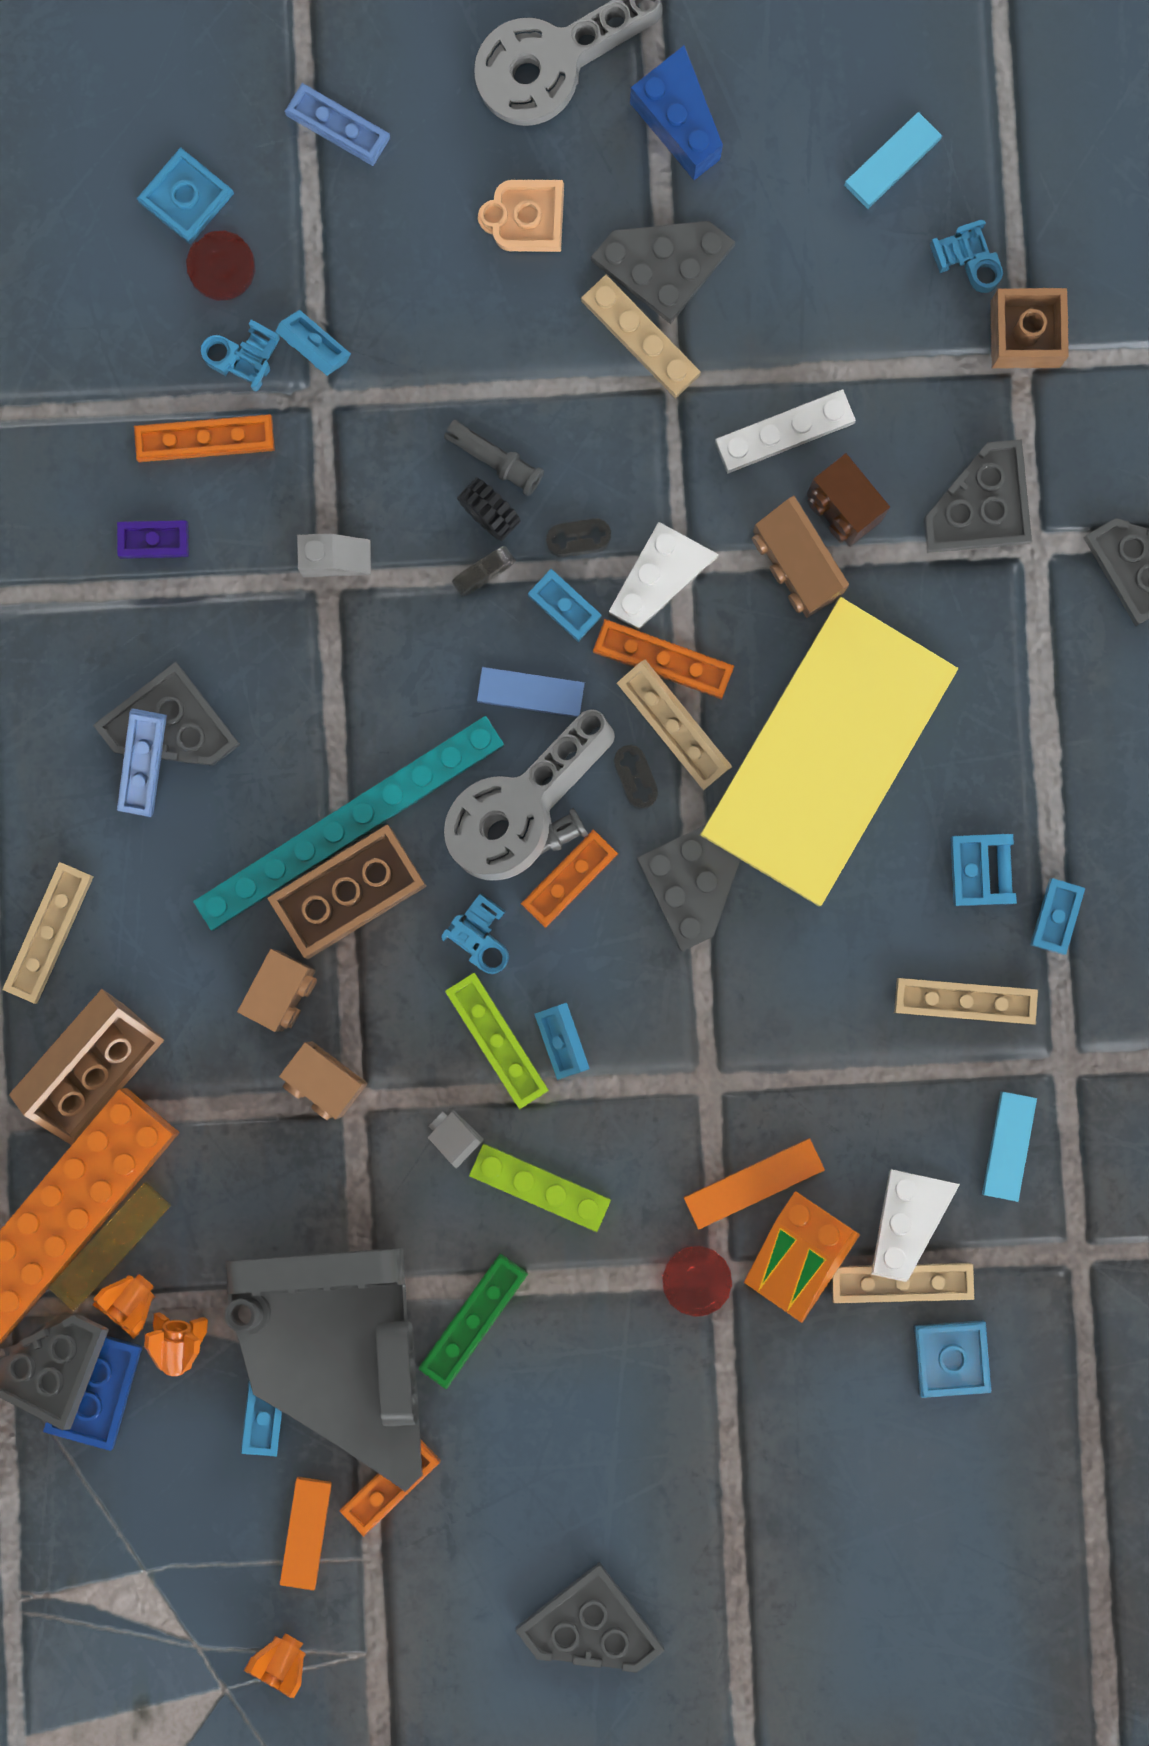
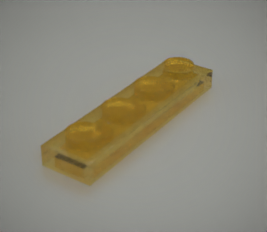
(109, 1246)

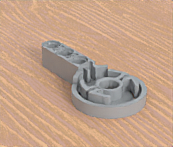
(553, 54)
(519, 800)

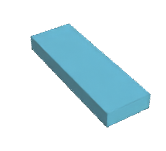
(893, 160)
(1009, 1146)

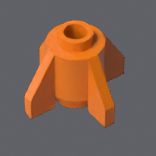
(126, 1303)
(175, 1343)
(279, 1665)

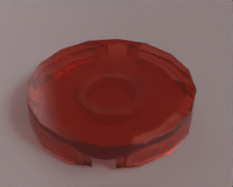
(221, 265)
(697, 1280)

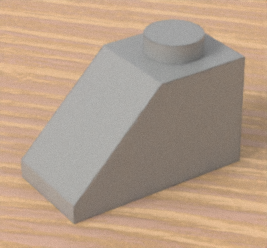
(333, 555)
(454, 1137)

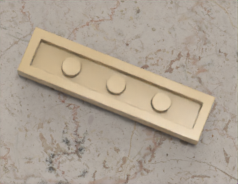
(640, 336)
(674, 724)
(48, 933)
(966, 1001)
(926, 1283)

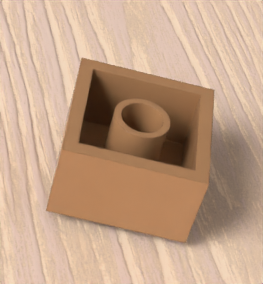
(1029, 328)
(278, 991)
(322, 1081)

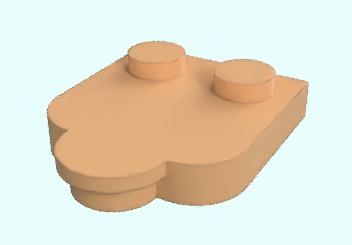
(525, 215)

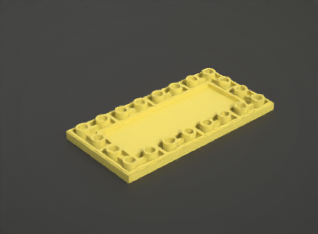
(829, 751)

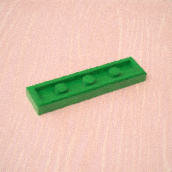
(473, 1321)

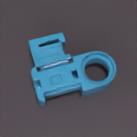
(970, 248)
(248, 358)
(473, 930)

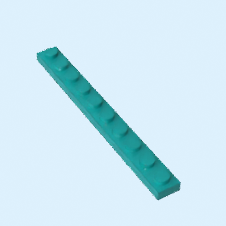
(348, 823)

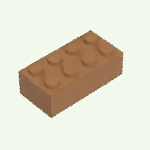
(347, 892)

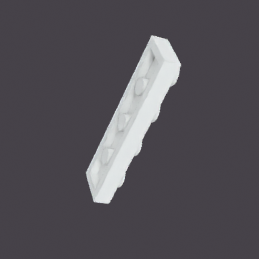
(785, 431)

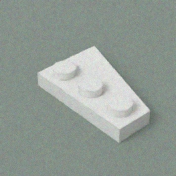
(659, 574)
(907, 1222)

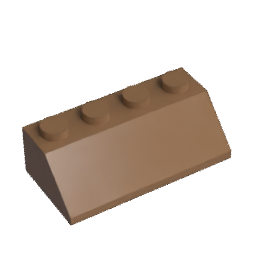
(85, 1067)

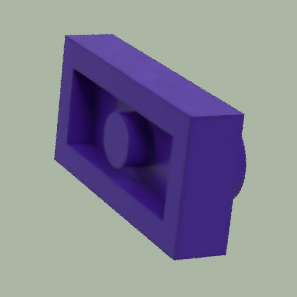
(152, 539)

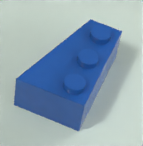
(678, 113)

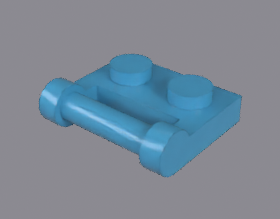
(971, 870)

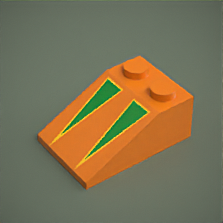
(800, 1256)

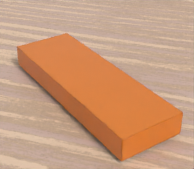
(569, 878)
(381, 1496)
(305, 1533)

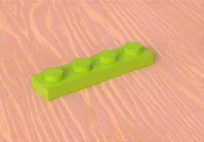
(497, 1040)
(540, 1187)

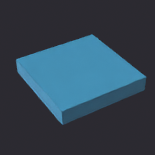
(185, 196)
(952, 1359)

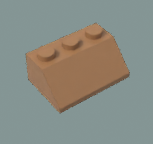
(799, 558)

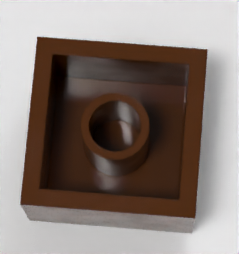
(846, 500)

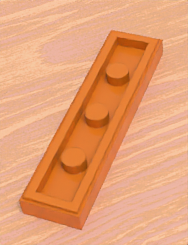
(204, 438)
(666, 658)
(754, 1183)

